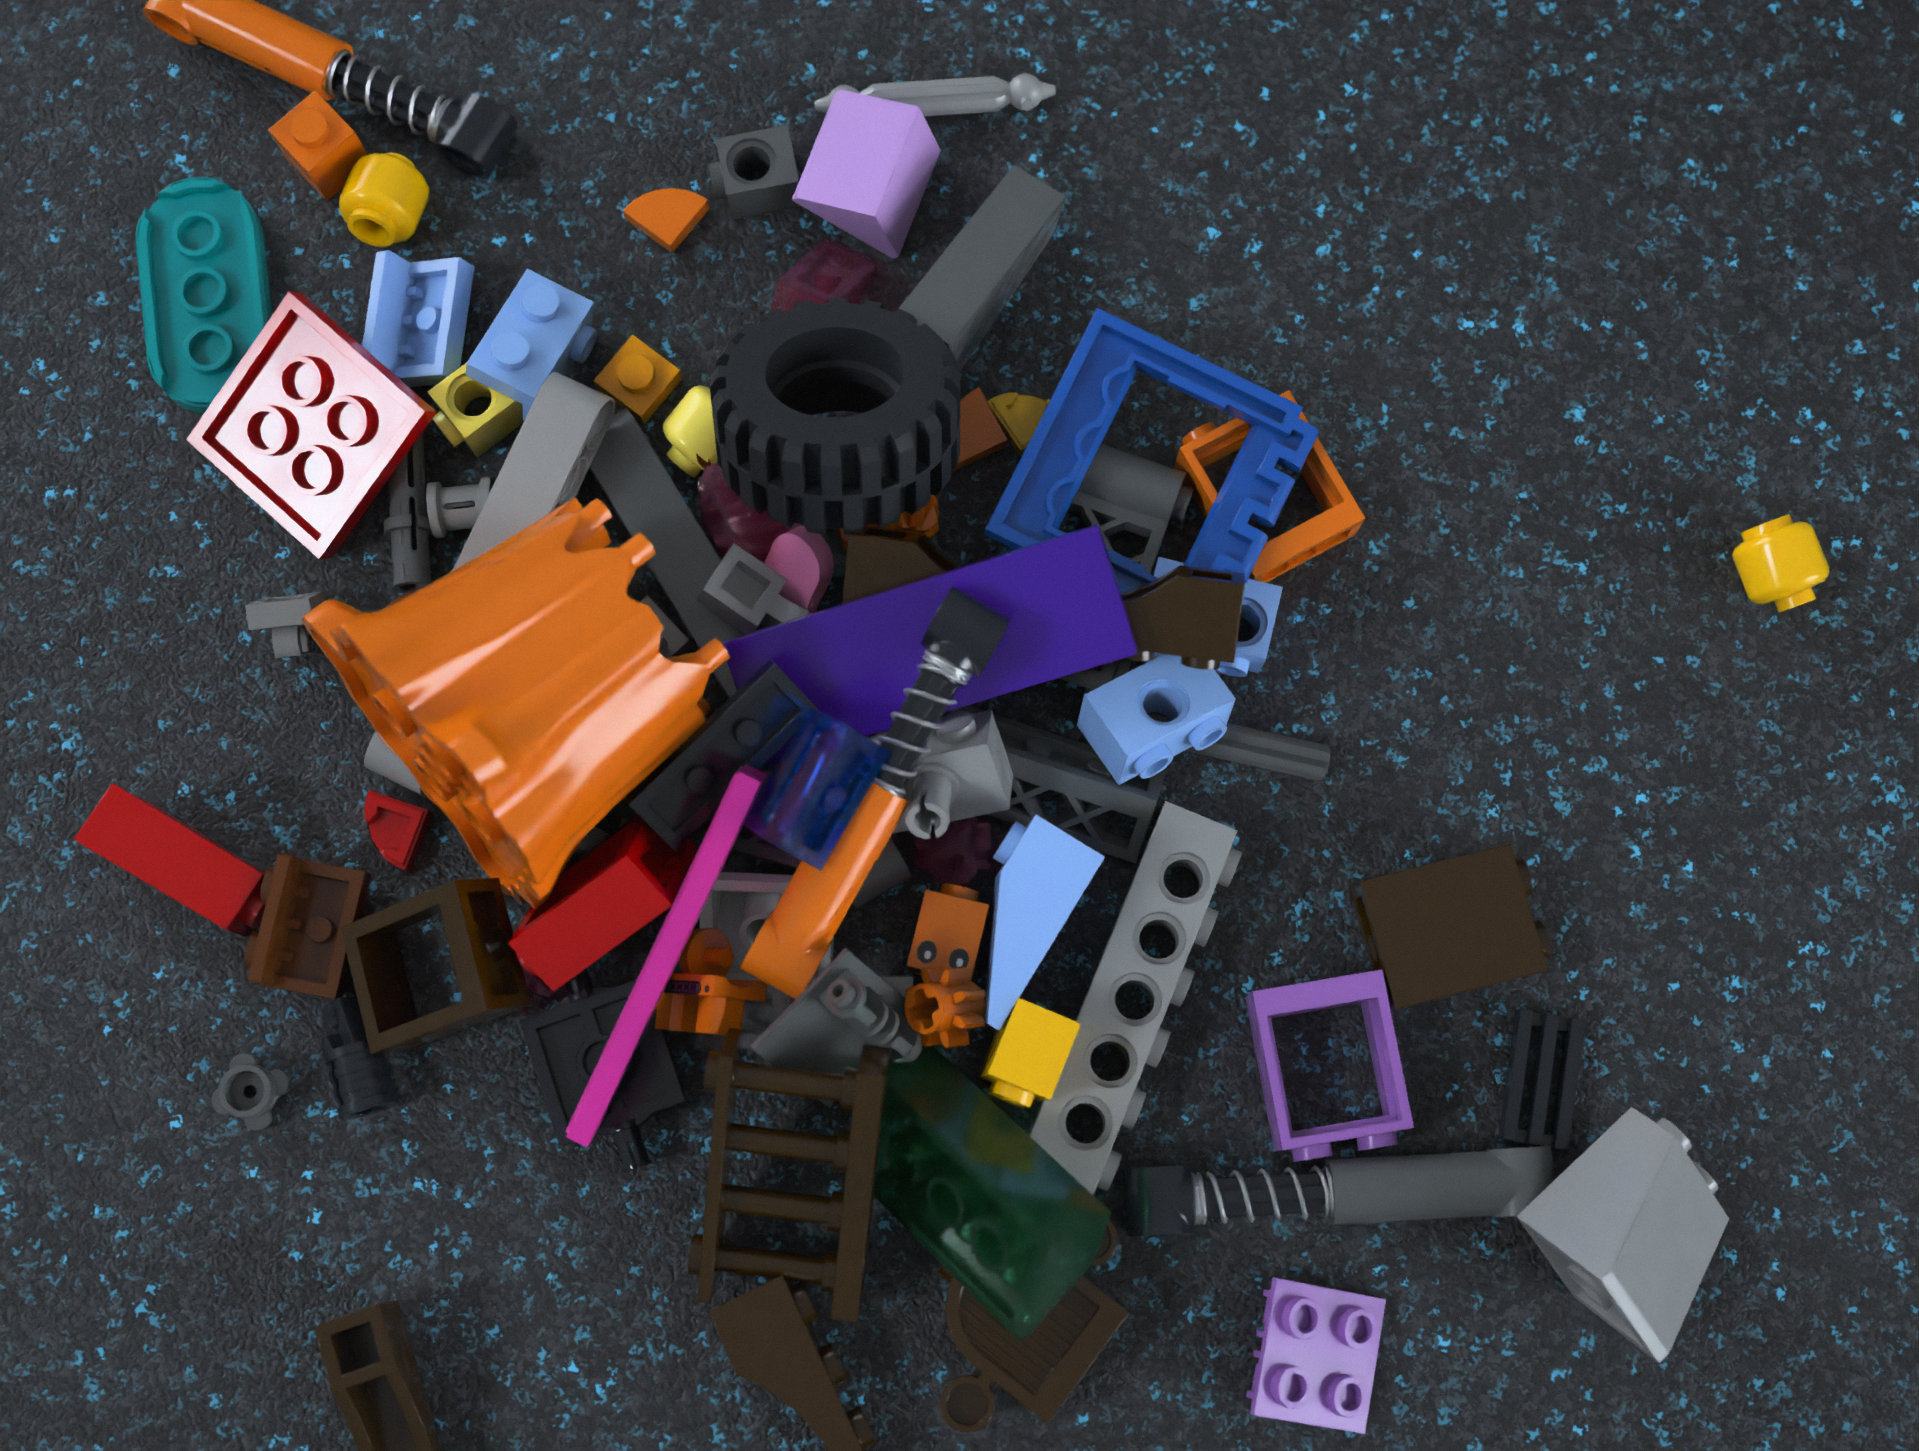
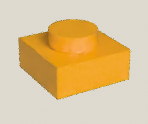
(638, 379)

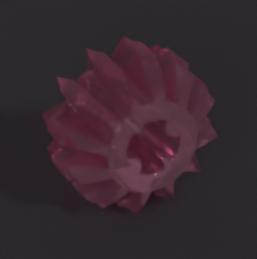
(731, 519)

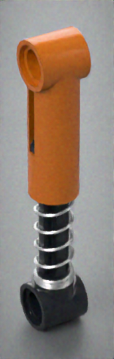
(465, 130)
(816, 900)

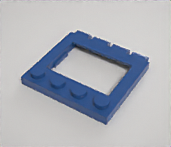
(1083, 412)

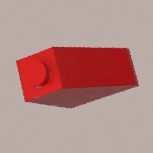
(175, 859)

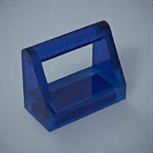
(816, 788)

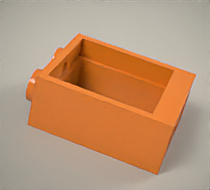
(1333, 526)

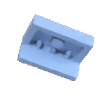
(418, 316)
(532, 337)

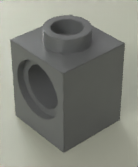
(763, 149)

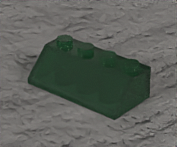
(982, 1193)

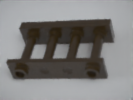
(850, 1152)

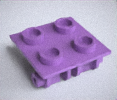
(1316, 1356)

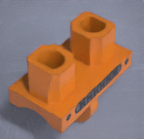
(702, 996)

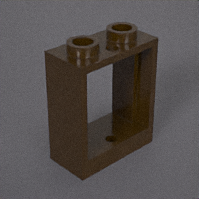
(488, 982)

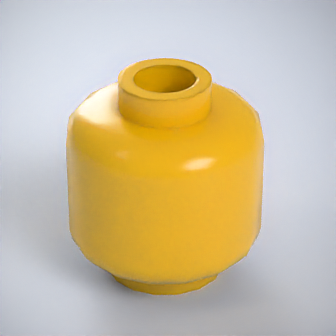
(383, 199)
(1780, 563)

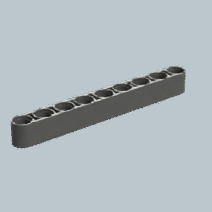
(683, 565)

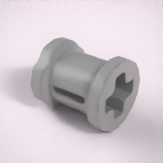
(443, 499)

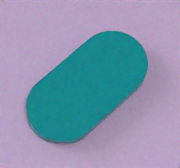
(200, 287)

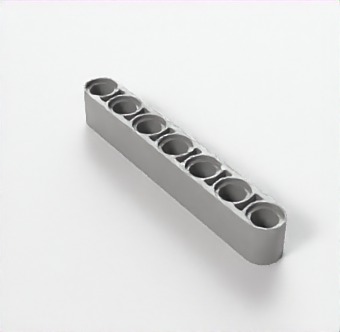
(536, 478)

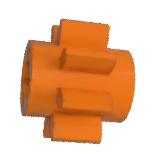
(945, 1006)

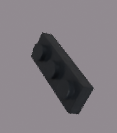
(741, 732)

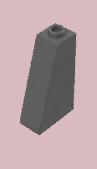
(986, 262)

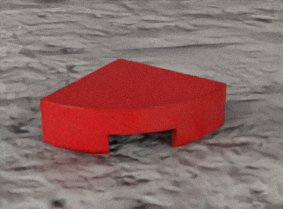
(396, 828)

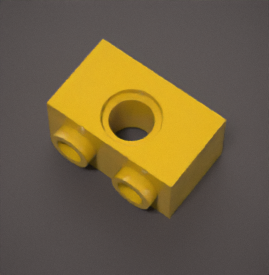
(1028, 1054)

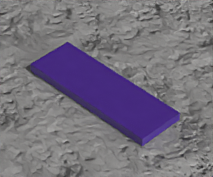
(868, 650)

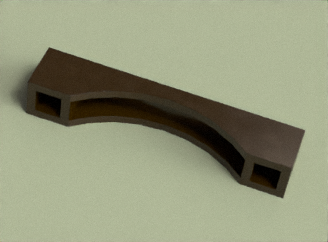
(1179, 614)
(777, 1349)
(377, 1379)

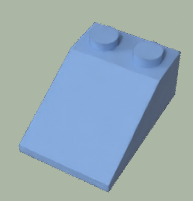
(1032, 900)

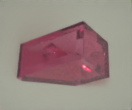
(824, 274)

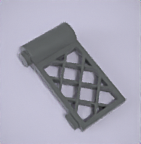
(1133, 497)

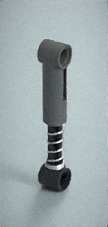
(1345, 1190)

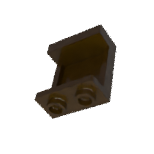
(1451, 926)

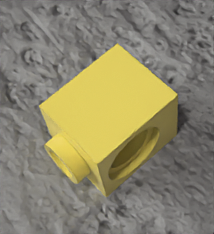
(477, 431)

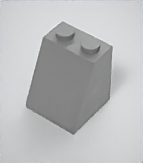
(1632, 1229)

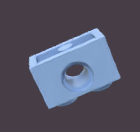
(1135, 744)

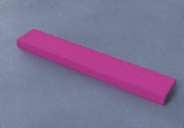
(665, 954)

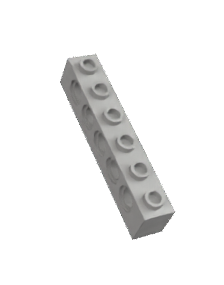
(1176, 840)

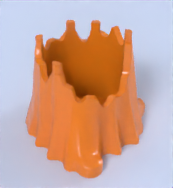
(524, 690)

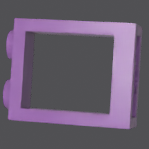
(1318, 995)

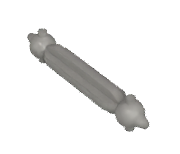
(957, 94)

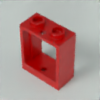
(601, 902)

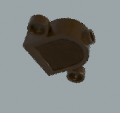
(1036, 1369)

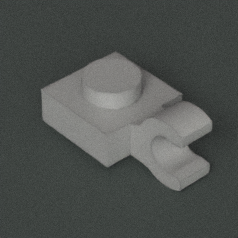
(748, 593)

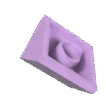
(869, 168)

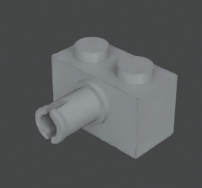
(959, 776)

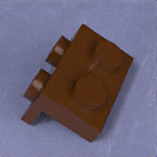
(300, 927)

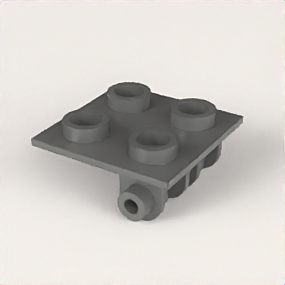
(837, 1017)

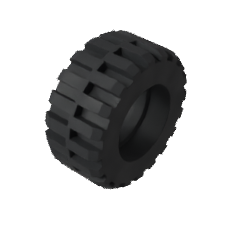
(840, 467)

